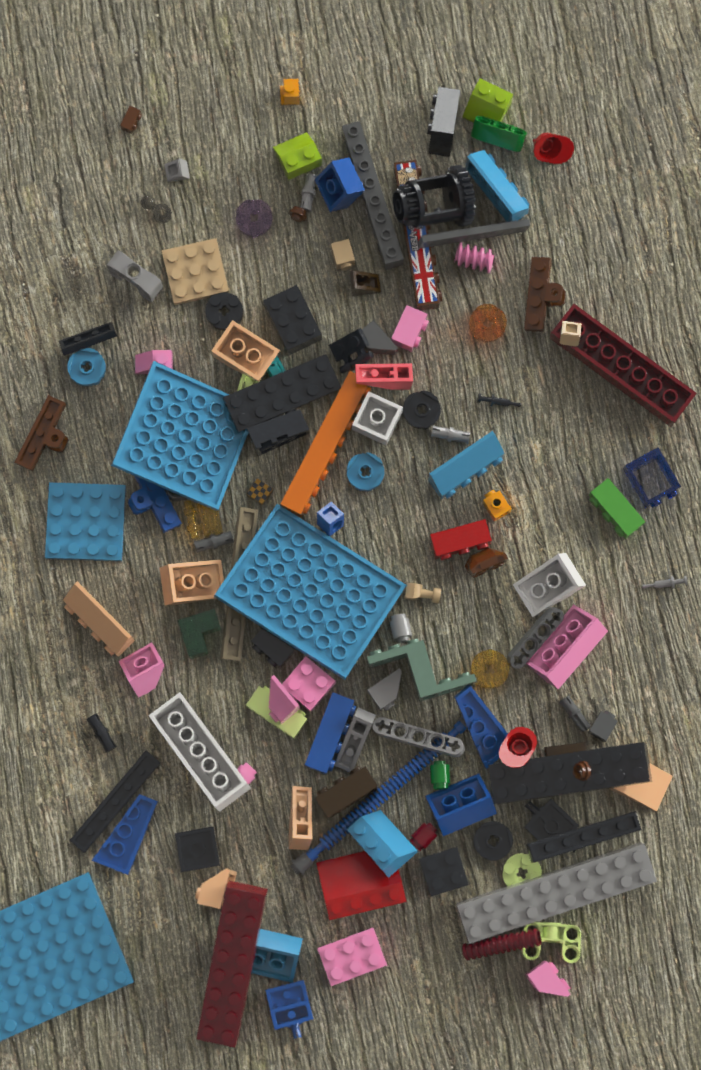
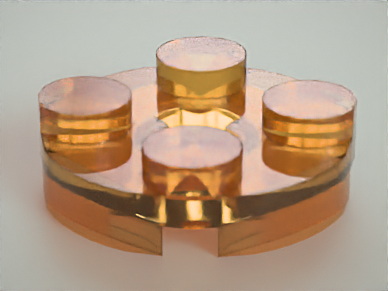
(495, 315)

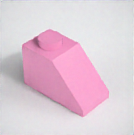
(144, 360)

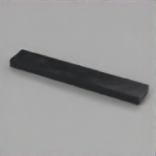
(115, 801)
(583, 837)

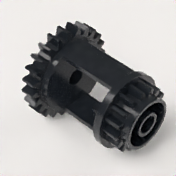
(457, 198)

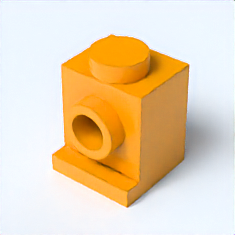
(290, 92)
(496, 512)

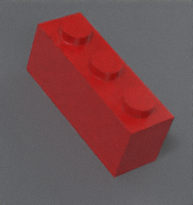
(460, 539)

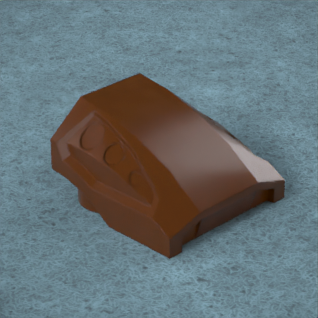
(483, 560)

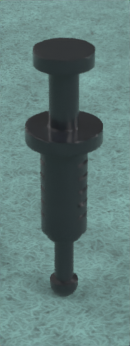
(497, 401)

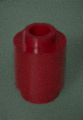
(423, 836)

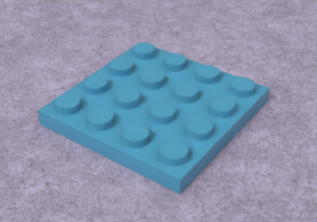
(85, 521)

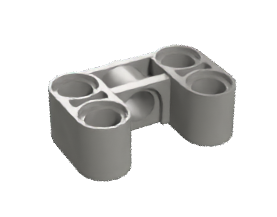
(145, 282)

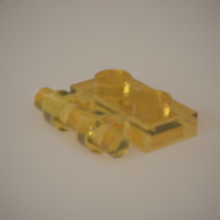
(209, 523)

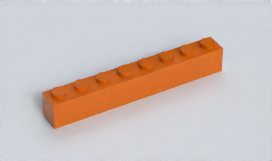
(324, 446)

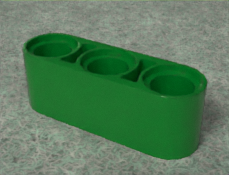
(498, 133)

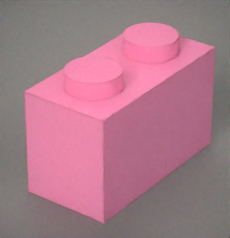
(409, 328)

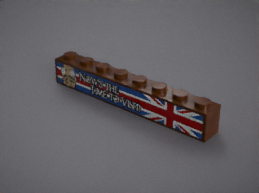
(420, 260)

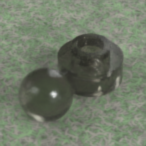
(149, 203)

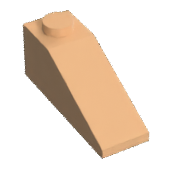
(300, 818)

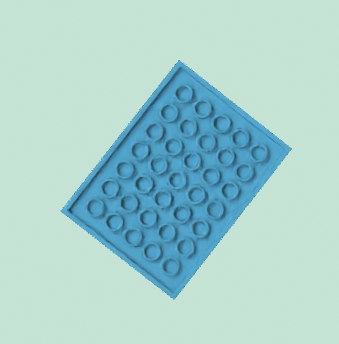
(310, 591)
(56, 955)

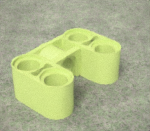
(556, 933)

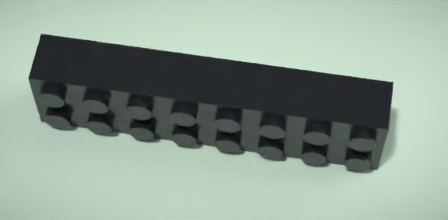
(554, 774)

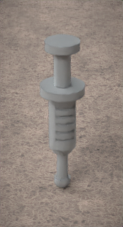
(666, 583)

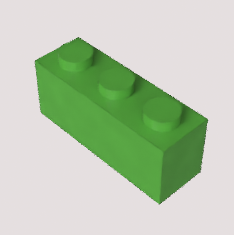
(616, 509)

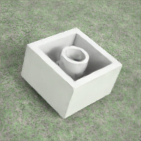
(377, 418)

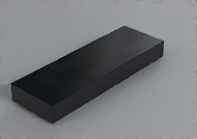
(87, 338)

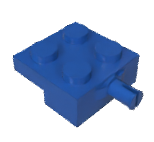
(289, 1006)

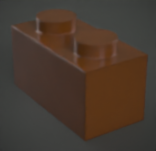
(130, 119)

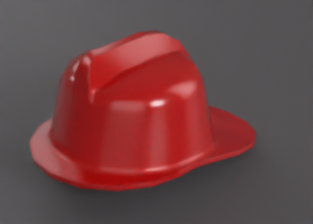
(553, 148)
(517, 747)

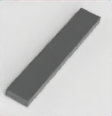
(473, 233)

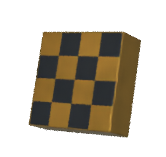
(259, 491)

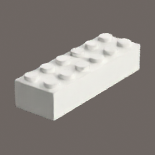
(199, 752)

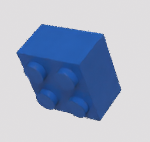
(339, 184)

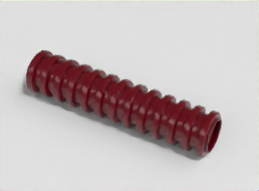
(502, 944)

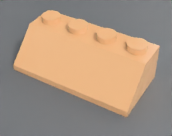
(95, 617)

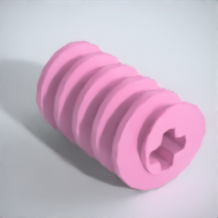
(474, 257)

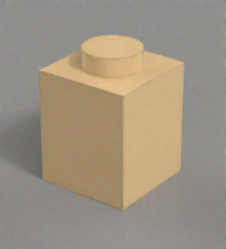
(343, 255)

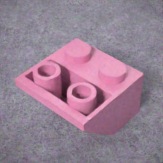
(544, 979)

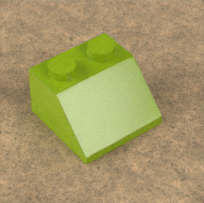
(487, 101)
(298, 155)

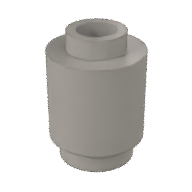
(400, 628)

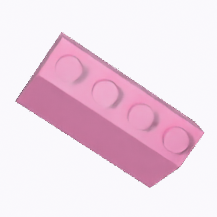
(567, 646)

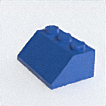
(461, 804)

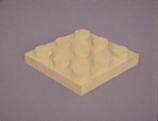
(195, 271)

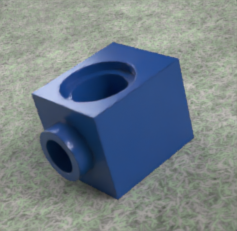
(330, 519)

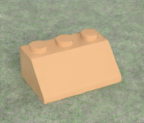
(213, 890)

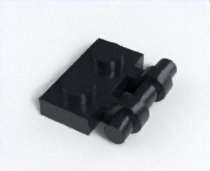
(348, 345)

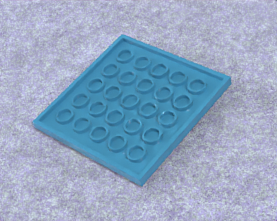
(181, 437)

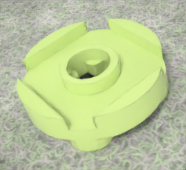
(516, 861)

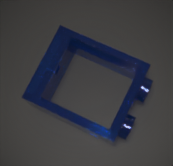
(644, 460)

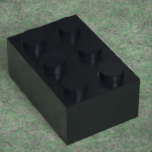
(292, 320)

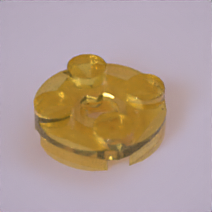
(500, 665)

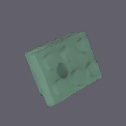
(420, 669)

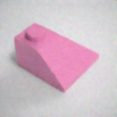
(143, 669)
(281, 702)

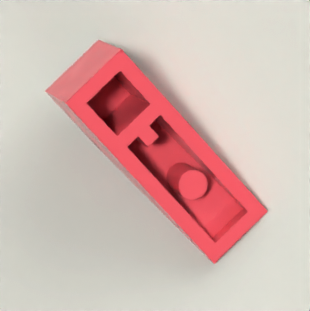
(385, 375)

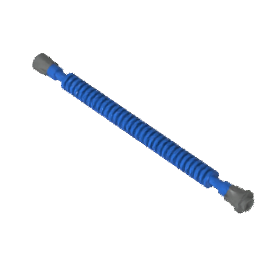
(306, 859)

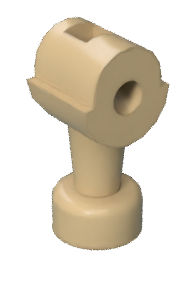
(416, 591)

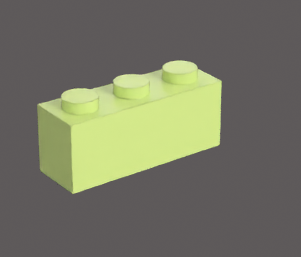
(260, 705)

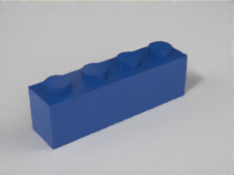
(329, 733)

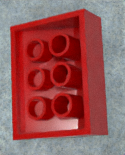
(357, 885)

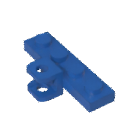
(156, 499)

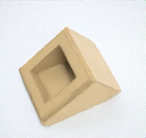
(570, 333)

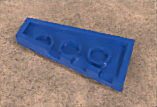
(481, 724)
(124, 842)

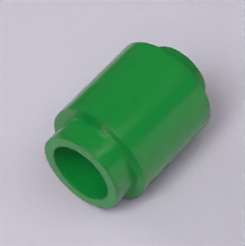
(440, 775)

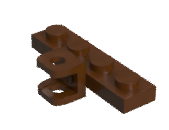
(541, 294)
(43, 434)

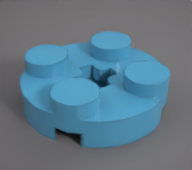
(82, 357)
(366, 482)

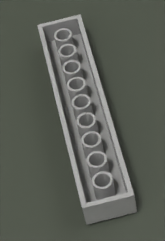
(556, 892)

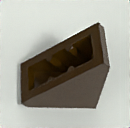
(364, 283)

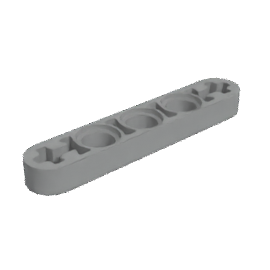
(411, 730)

